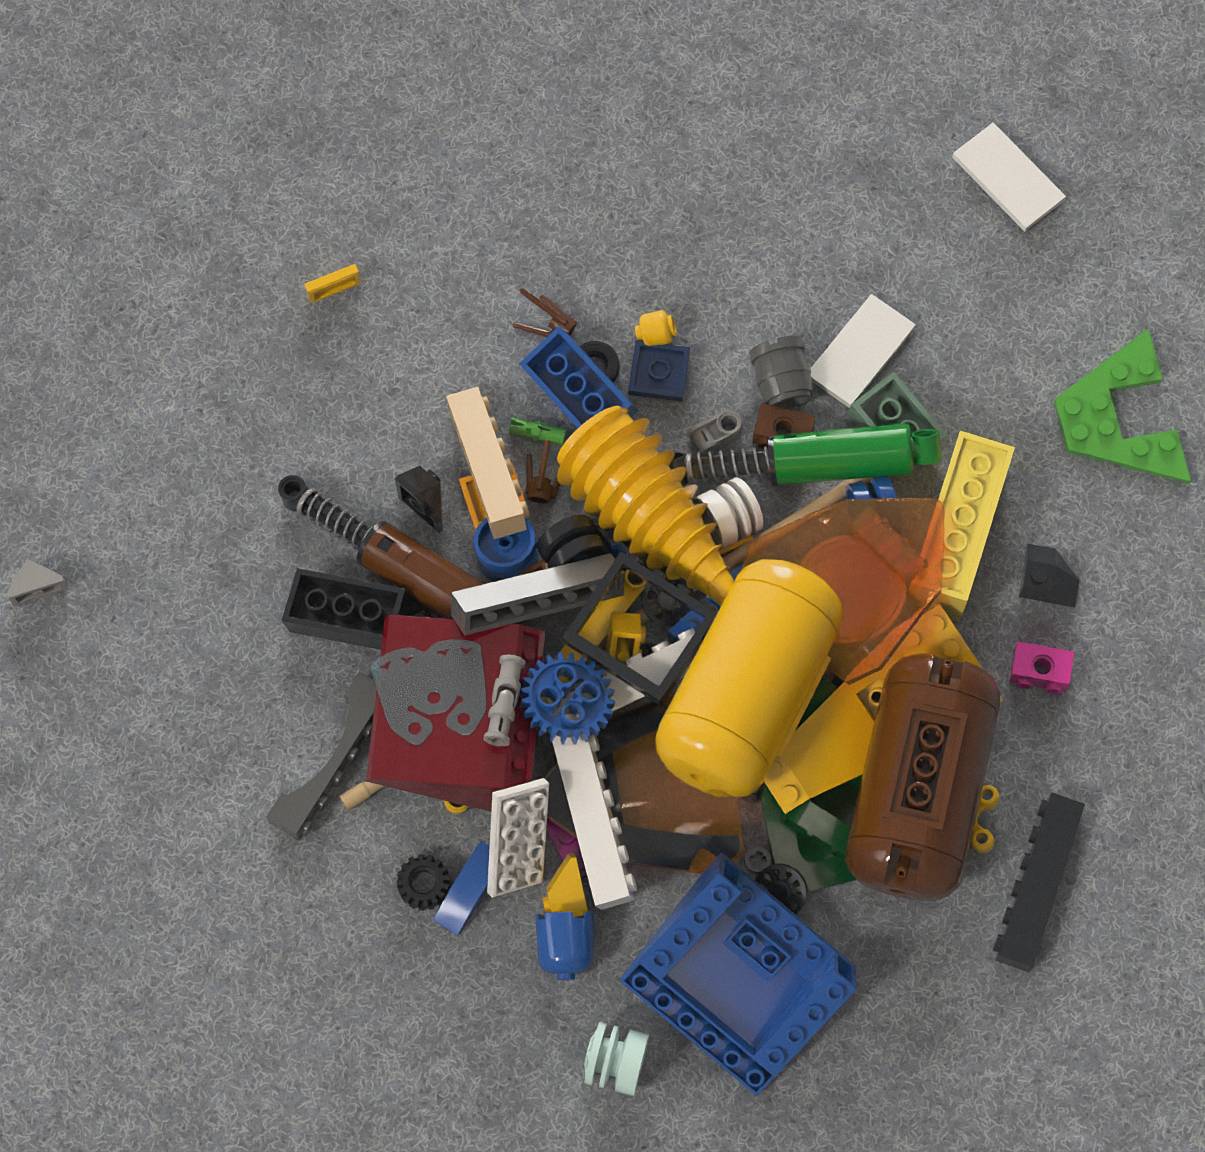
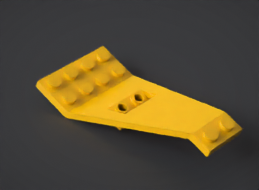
(837, 735)

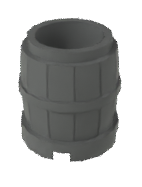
(782, 372)

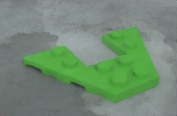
(1091, 421)

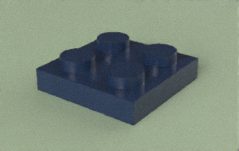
(659, 371)

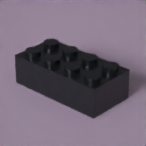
(342, 608)

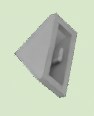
(34, 582)

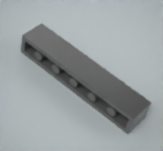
(532, 595)

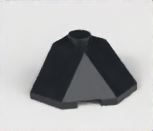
(422, 494)
(1048, 577)

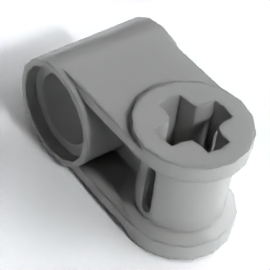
(710, 434)

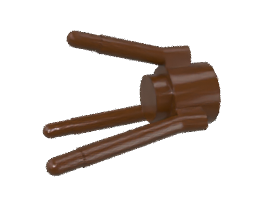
(559, 317)
(540, 489)

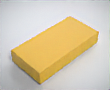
(332, 283)

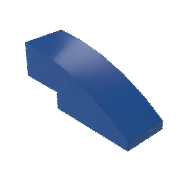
(465, 892)

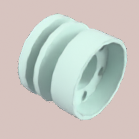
(616, 1058)

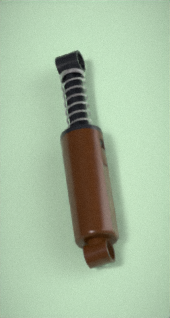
(383, 549)

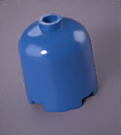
(565, 943)

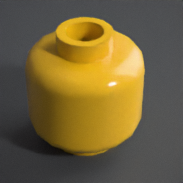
(656, 328)

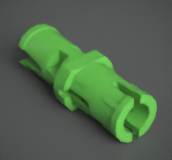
(537, 431)

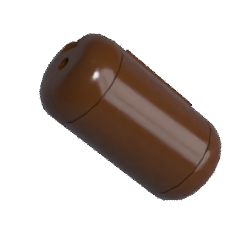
(923, 777)

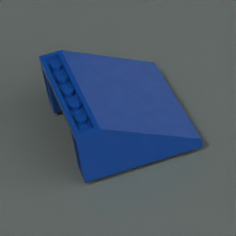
(741, 975)

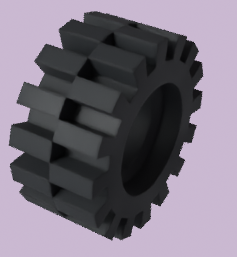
(416, 866)

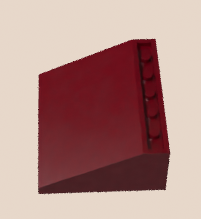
(447, 762)

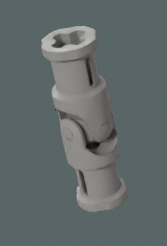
(505, 700)

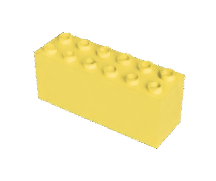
(969, 504)

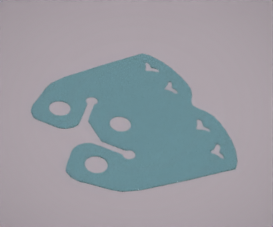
(430, 672)

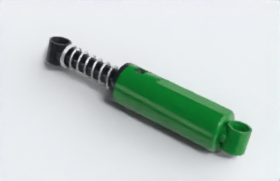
(822, 456)

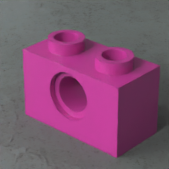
(1056, 661)

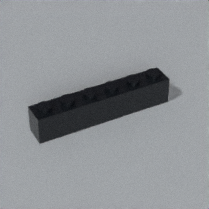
(1039, 882)

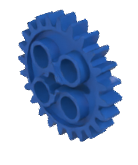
(589, 712)

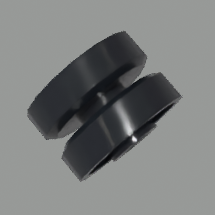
(571, 541)

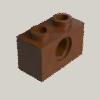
(775, 418)

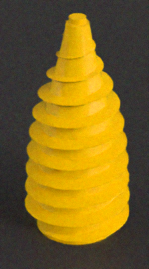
(643, 499)

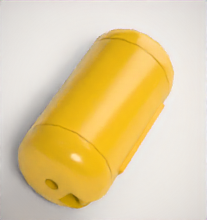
(750, 679)

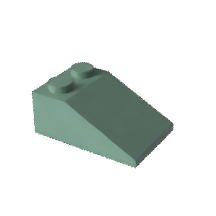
(891, 404)

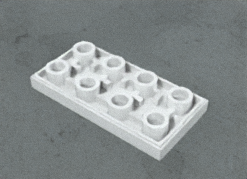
(1008, 177)
(861, 350)
(517, 837)

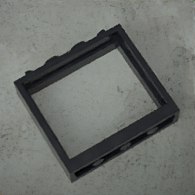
(618, 669)

